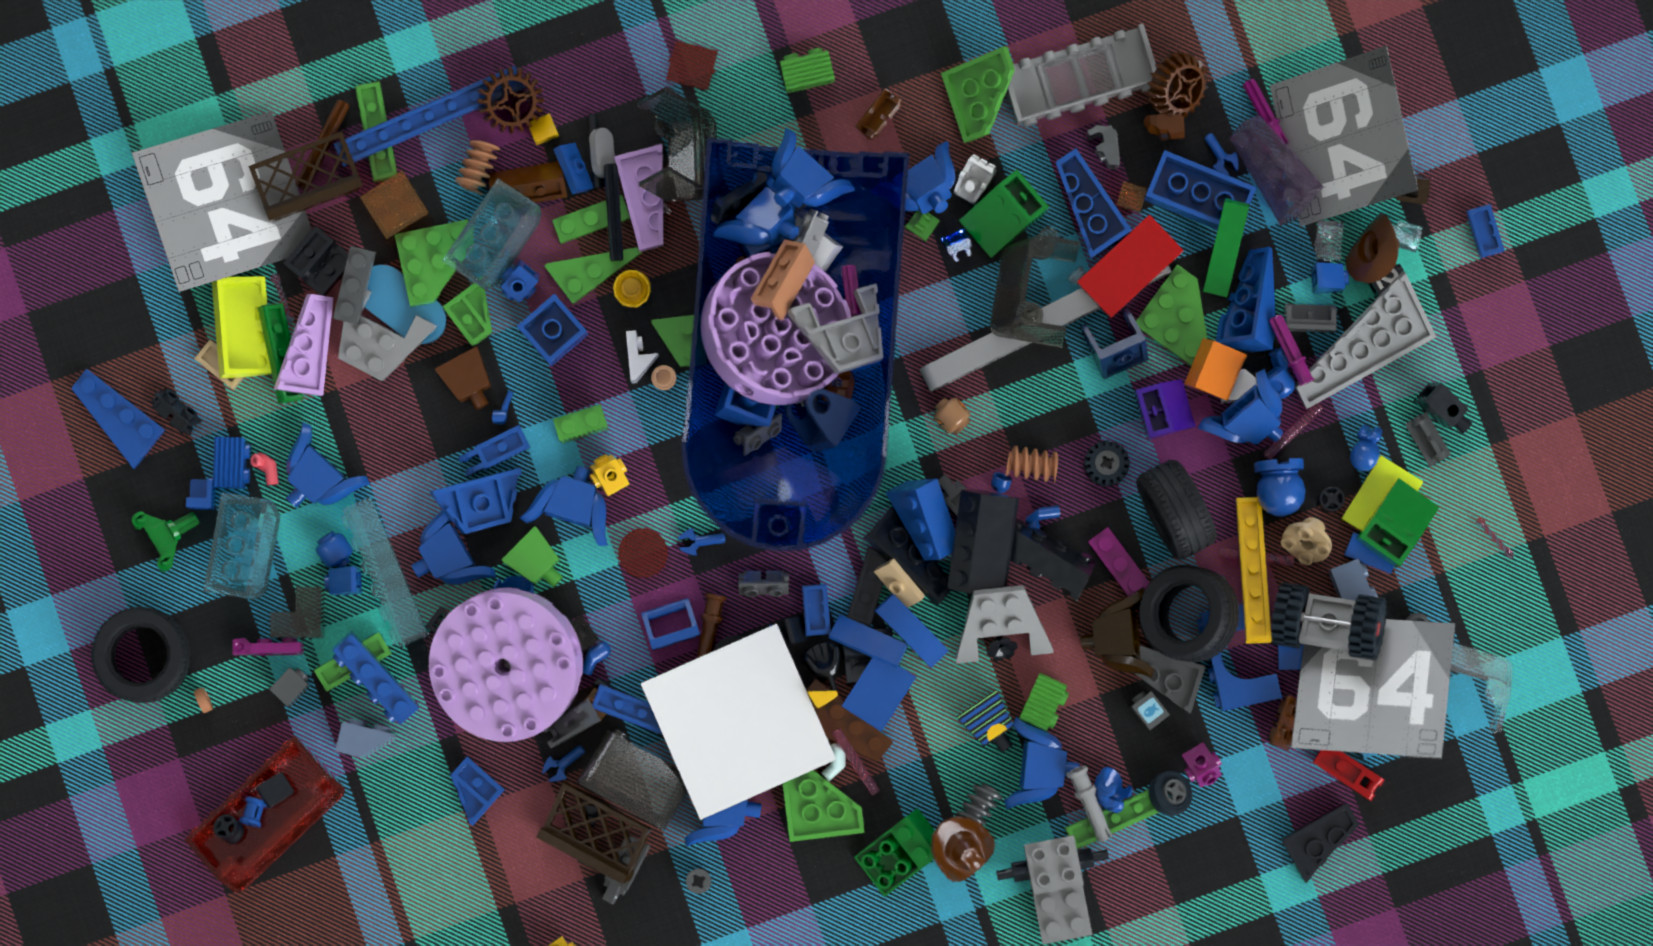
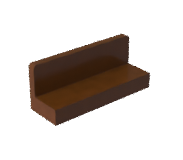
(535, 182)

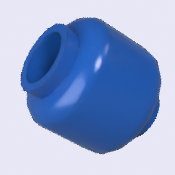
(334, 550)

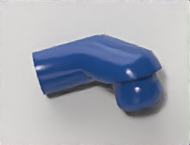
(1041, 514)
(594, 655)

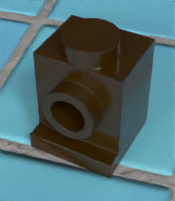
(1419, 196)

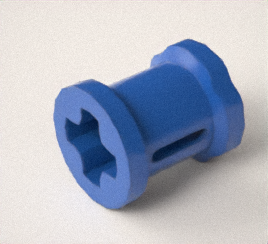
(252, 812)

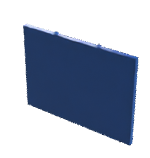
(878, 693)

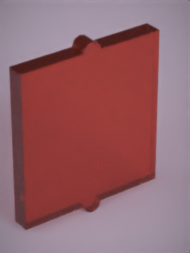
(692, 65)

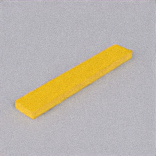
(1253, 570)

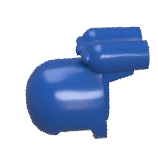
(1279, 375)
(1366, 451)

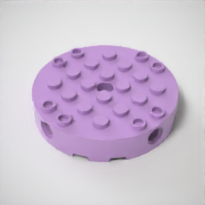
(744, 337)
(477, 687)

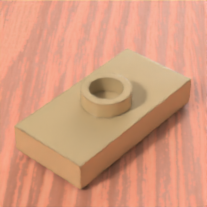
(899, 583)

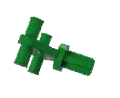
(164, 534)

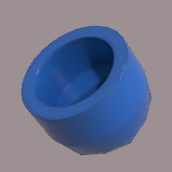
(1000, 482)

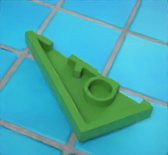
(584, 274)

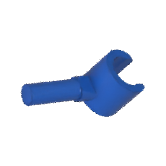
(500, 416)

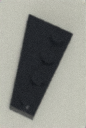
(893, 541)

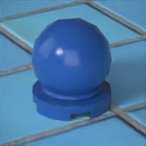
(1280, 487)

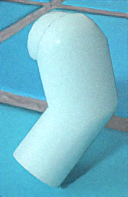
(836, 765)

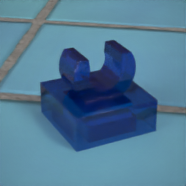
(957, 242)

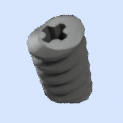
(980, 803)

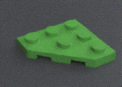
(978, 91)
(422, 257)
(1176, 316)
(819, 809)

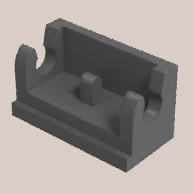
(1310, 318)
(572, 723)

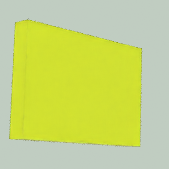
(1374, 490)

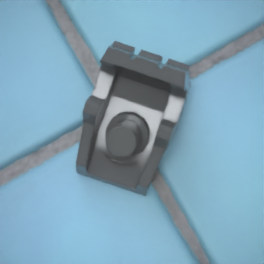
(1108, 150)

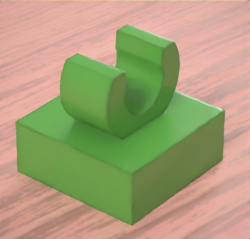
(922, 225)

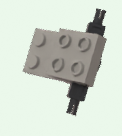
(1056, 885)

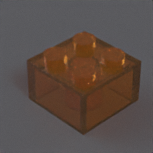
(394, 204)

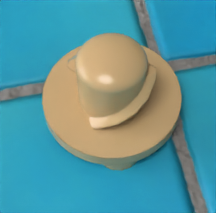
(1307, 541)

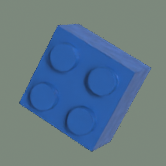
(552, 330)

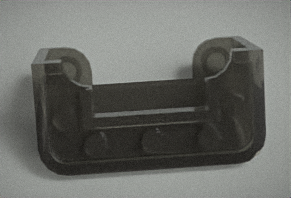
(634, 780)

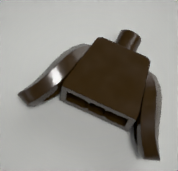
(1117, 636)

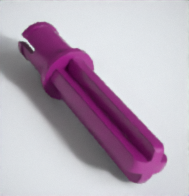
(1262, 108)
(850, 284)
(1291, 350)

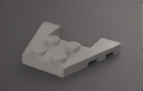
(849, 341)
(378, 349)
(999, 614)

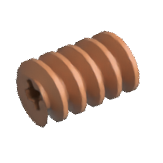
(476, 166)
(1032, 463)

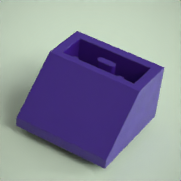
(1164, 409)

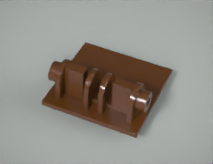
(1283, 734)

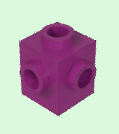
(1202, 765)

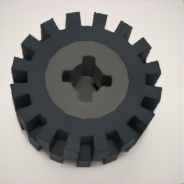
(1099, 468)

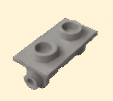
(812, 226)

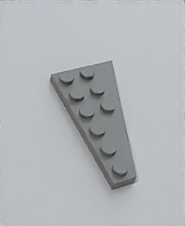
(1379, 336)

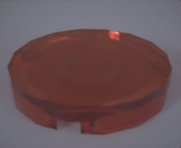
(643, 553)

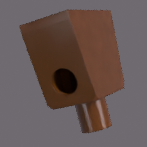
(466, 377)

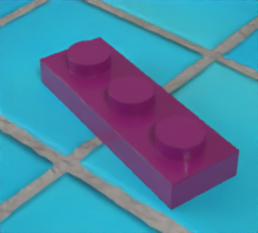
(1118, 562)

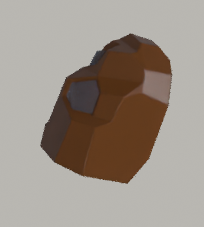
(1165, 127)
(841, 385)

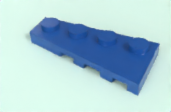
(122, 421)

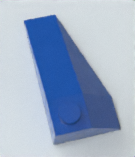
(1251, 306)

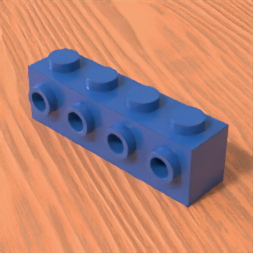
(375, 677)

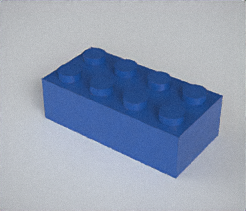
(1194, 189)

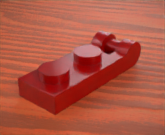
(1348, 772)

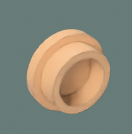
(663, 377)

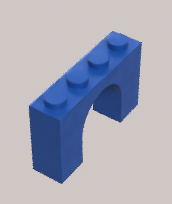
(1233, 691)

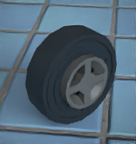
(1178, 789)

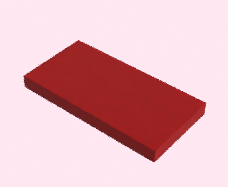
(1130, 266)

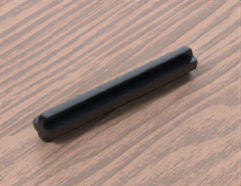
(613, 212)

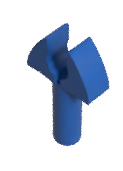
(1221, 155)
(700, 541)
(562, 763)

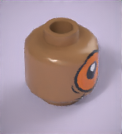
(952, 415)

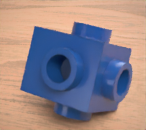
(525, 276)

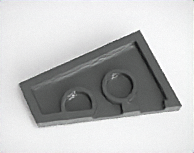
(1173, 678)

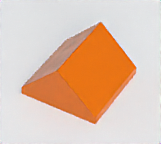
(1215, 369)

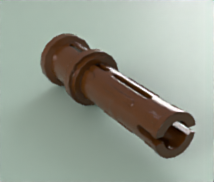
(711, 619)

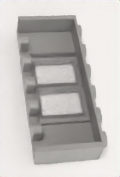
(1081, 76)

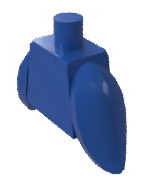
(802, 178)
(930, 184)
(761, 220)
(1250, 416)
(315, 476)
(572, 502)
(447, 555)
(1041, 767)
(725, 822)

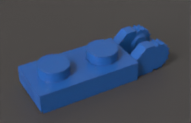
(496, 450)

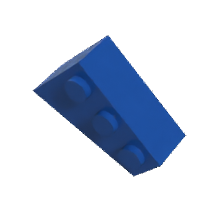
(924, 516)

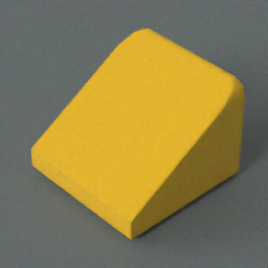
(543, 129)
(821, 698)

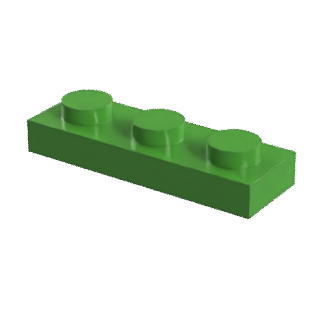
(586, 221)
(332, 674)

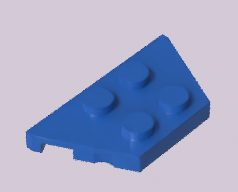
(479, 501)

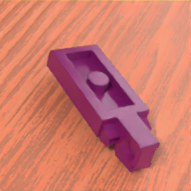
(265, 647)

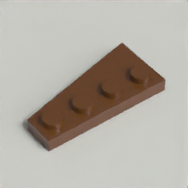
(861, 735)

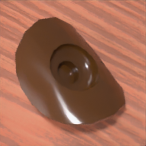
(1374, 251)
(961, 847)

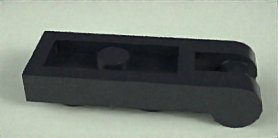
(738, 199)

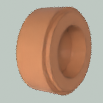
(203, 700)

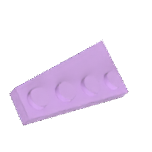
(643, 206)
(307, 353)

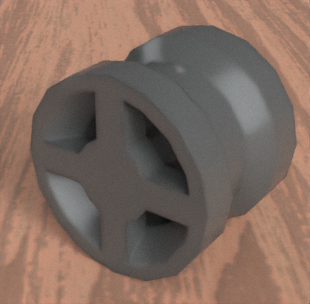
(696, 879)

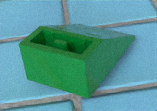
(1004, 213)
(1397, 523)
(898, 852)

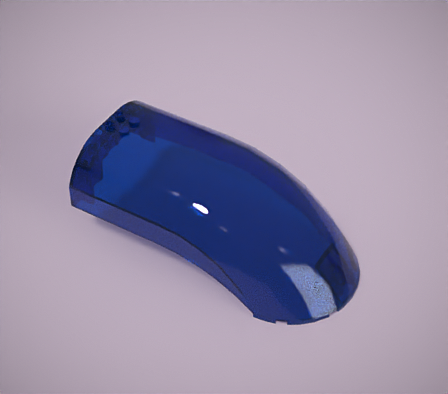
(784, 491)

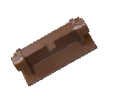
(875, 117)

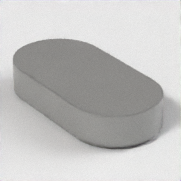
(601, 150)

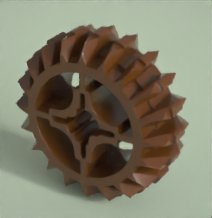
(1171, 83)
(499, 103)

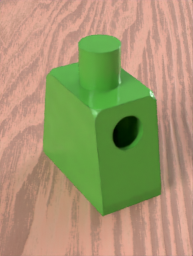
(534, 559)

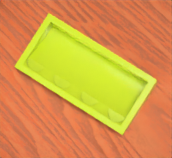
(239, 328)

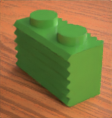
(807, 70)
(580, 424)
(1043, 702)

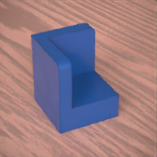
(201, 495)

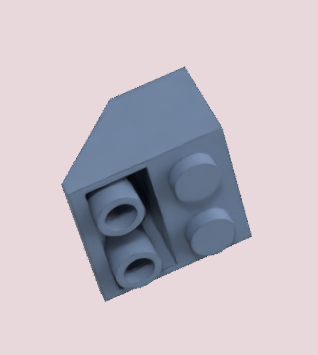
(362, 741)

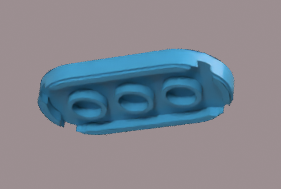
(391, 304)

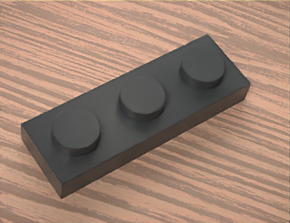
(354, 285)

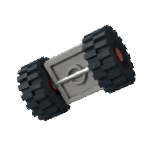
(1328, 621)

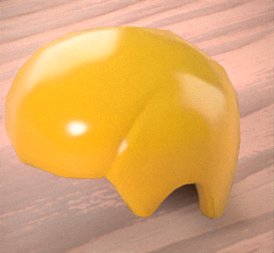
(632, 288)

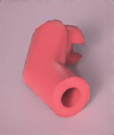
(266, 465)

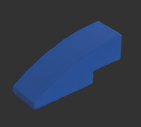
(911, 630)

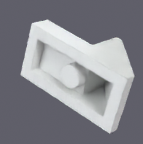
(638, 363)

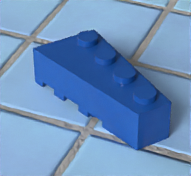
(1094, 210)

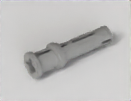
(1086, 793)

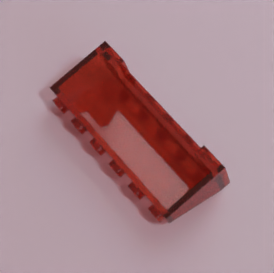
(281, 825)

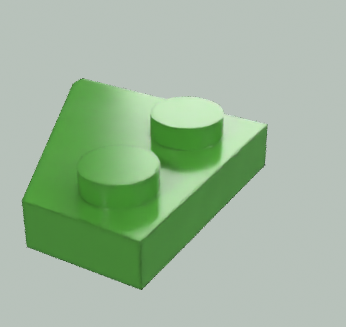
(471, 314)
(677, 336)

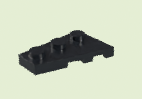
(1317, 840)

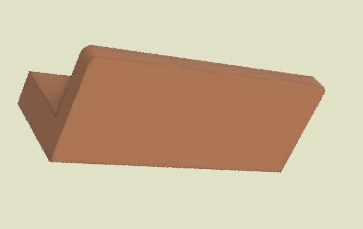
(784, 278)

